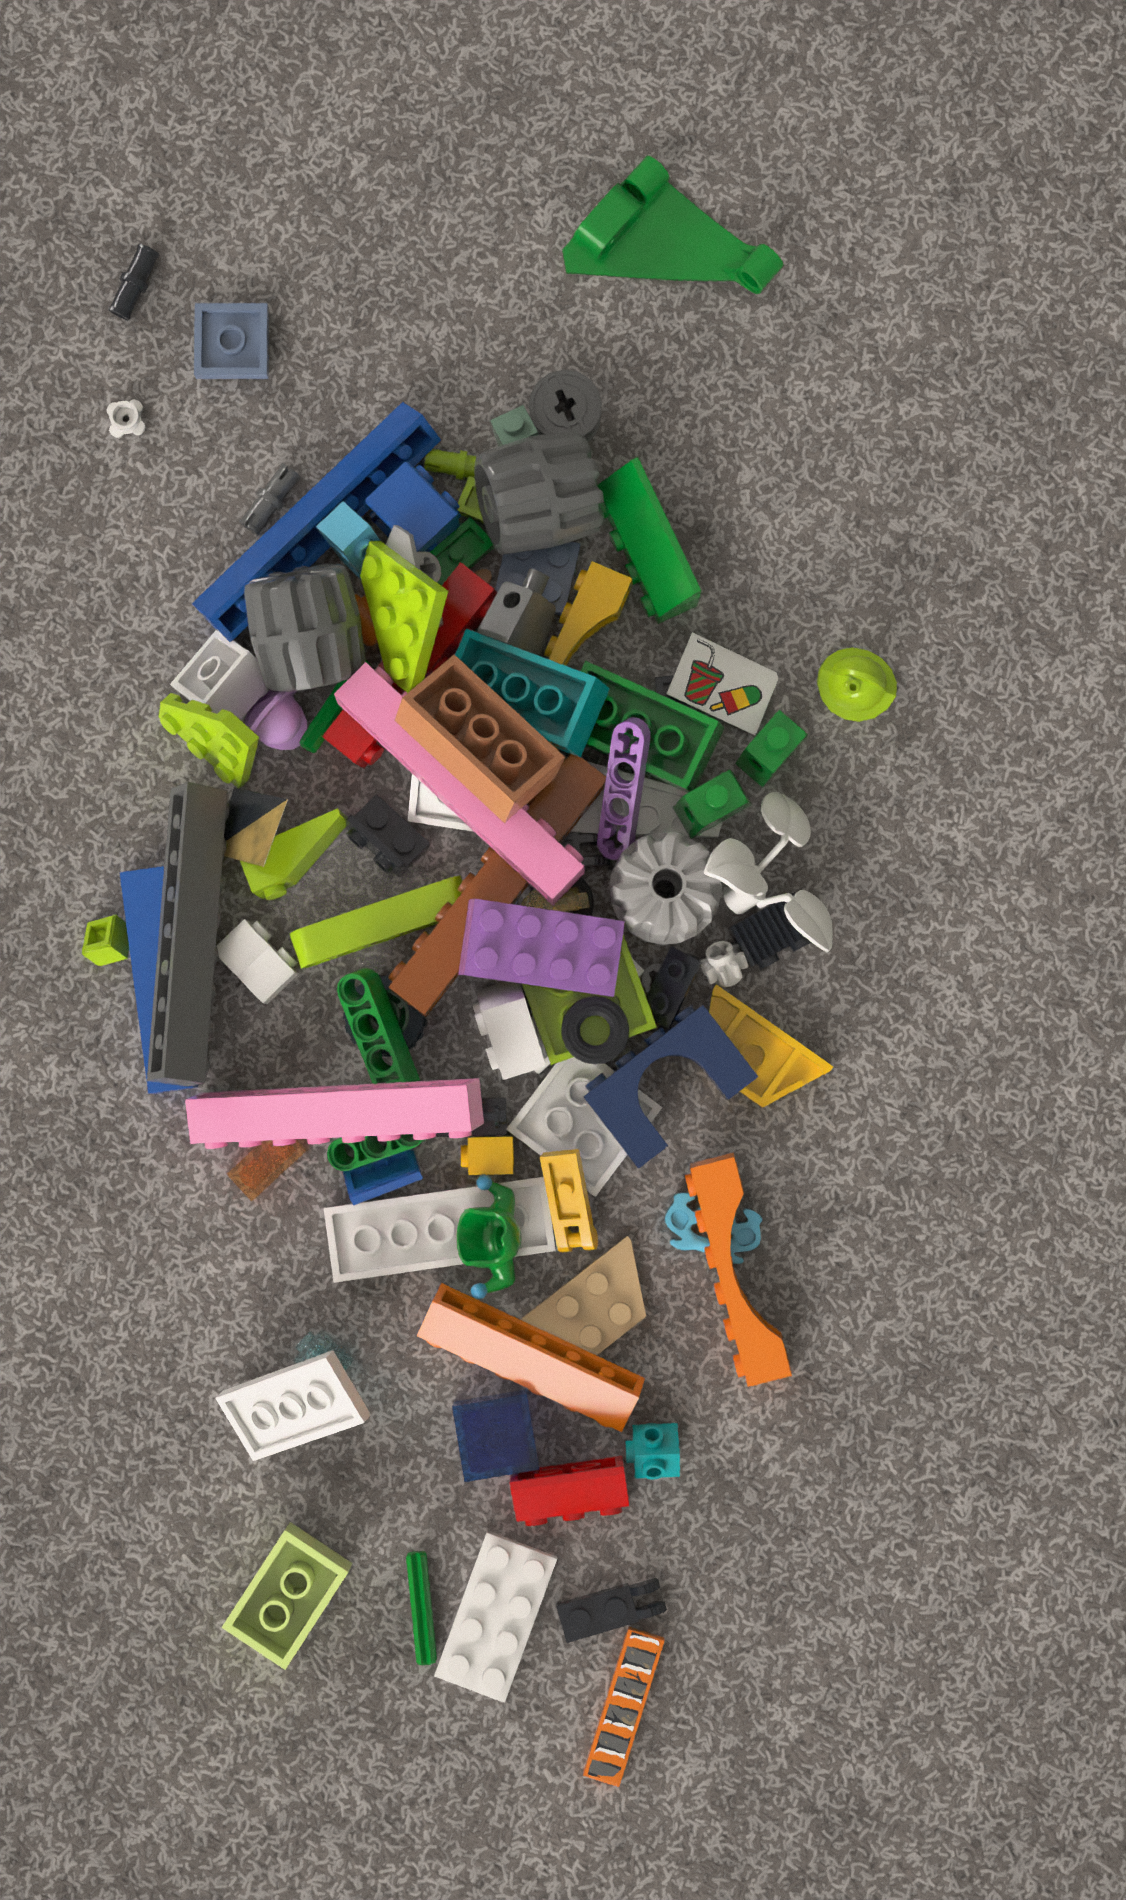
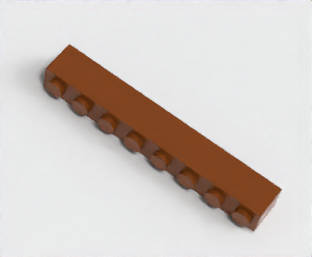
(438, 954)

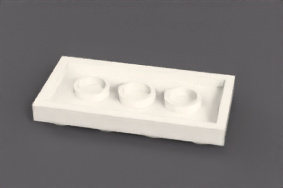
(293, 1405)
(495, 1616)

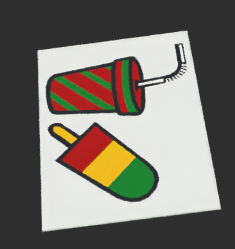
(723, 684)

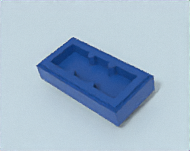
(382, 1176)

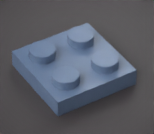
(231, 341)
(556, 562)

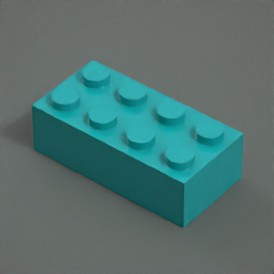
(546, 694)

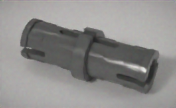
(269, 499)

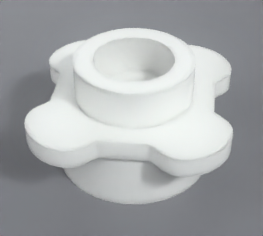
(124, 408)

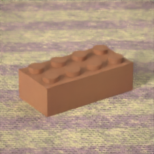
(479, 738)

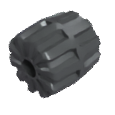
(538, 492)
(305, 627)

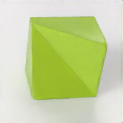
(106, 941)

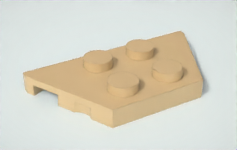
(595, 1303)

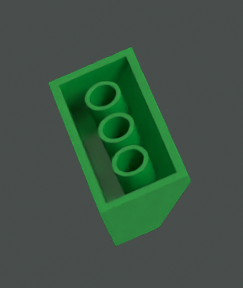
(648, 543)

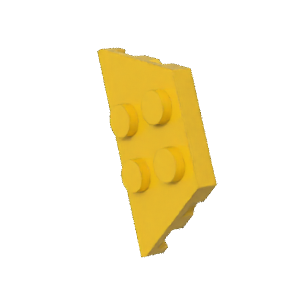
(772, 1054)

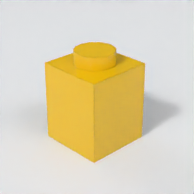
(488, 1155)

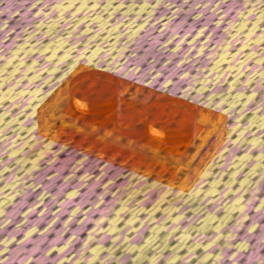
(264, 1166)

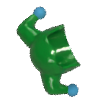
(490, 1238)

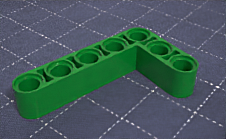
(370, 1046)

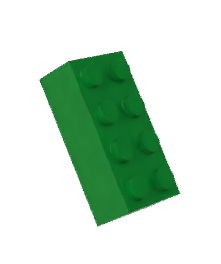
(679, 736)

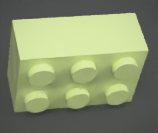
(287, 1595)

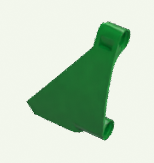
(659, 234)

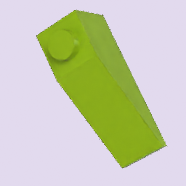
(293, 855)

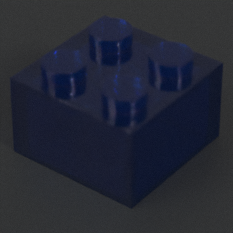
(496, 1435)

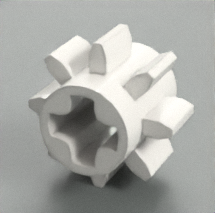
(724, 964)

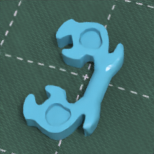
(680, 1218)

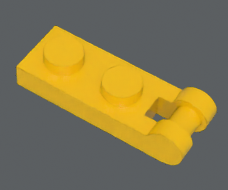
(568, 1200)

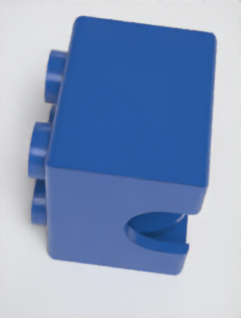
(415, 505)

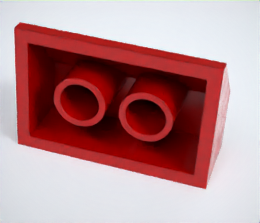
(569, 1490)

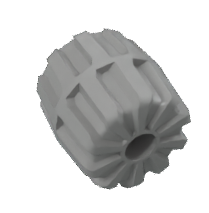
(670, 860)

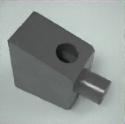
(520, 614)

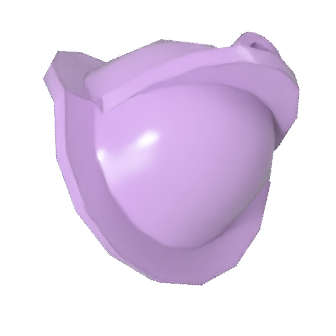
(277, 720)

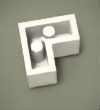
(507, 1021)

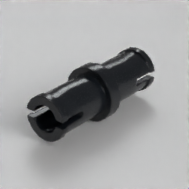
(133, 282)

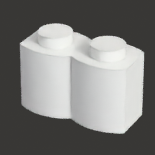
(257, 961)

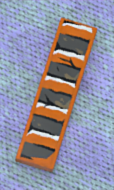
(623, 1706)

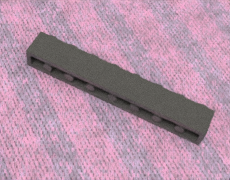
(188, 935)

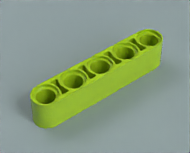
(373, 923)

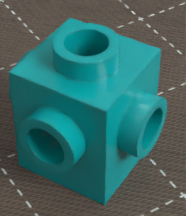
(654, 1450)

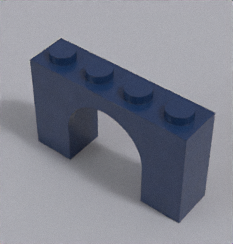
(695, 1038)

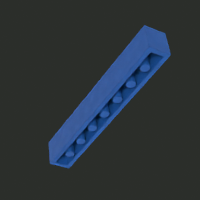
(295, 538)

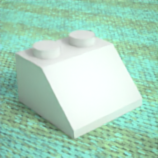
(222, 677)

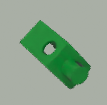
(771, 748)
(711, 804)

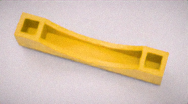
(597, 604)

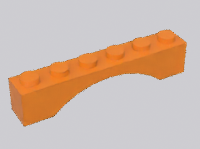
(759, 1343)

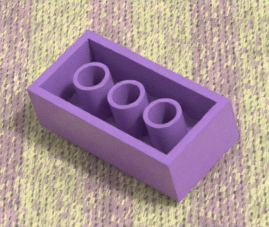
(541, 947)

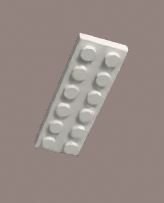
(422, 1229)

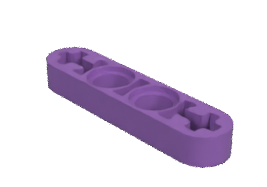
(628, 790)

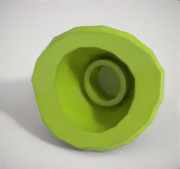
(856, 684)

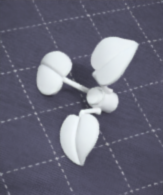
(735, 866)

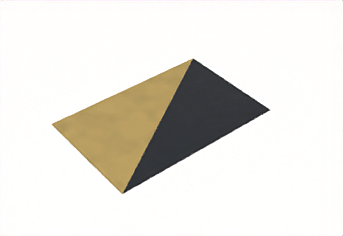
(252, 825)

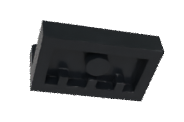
(386, 836)

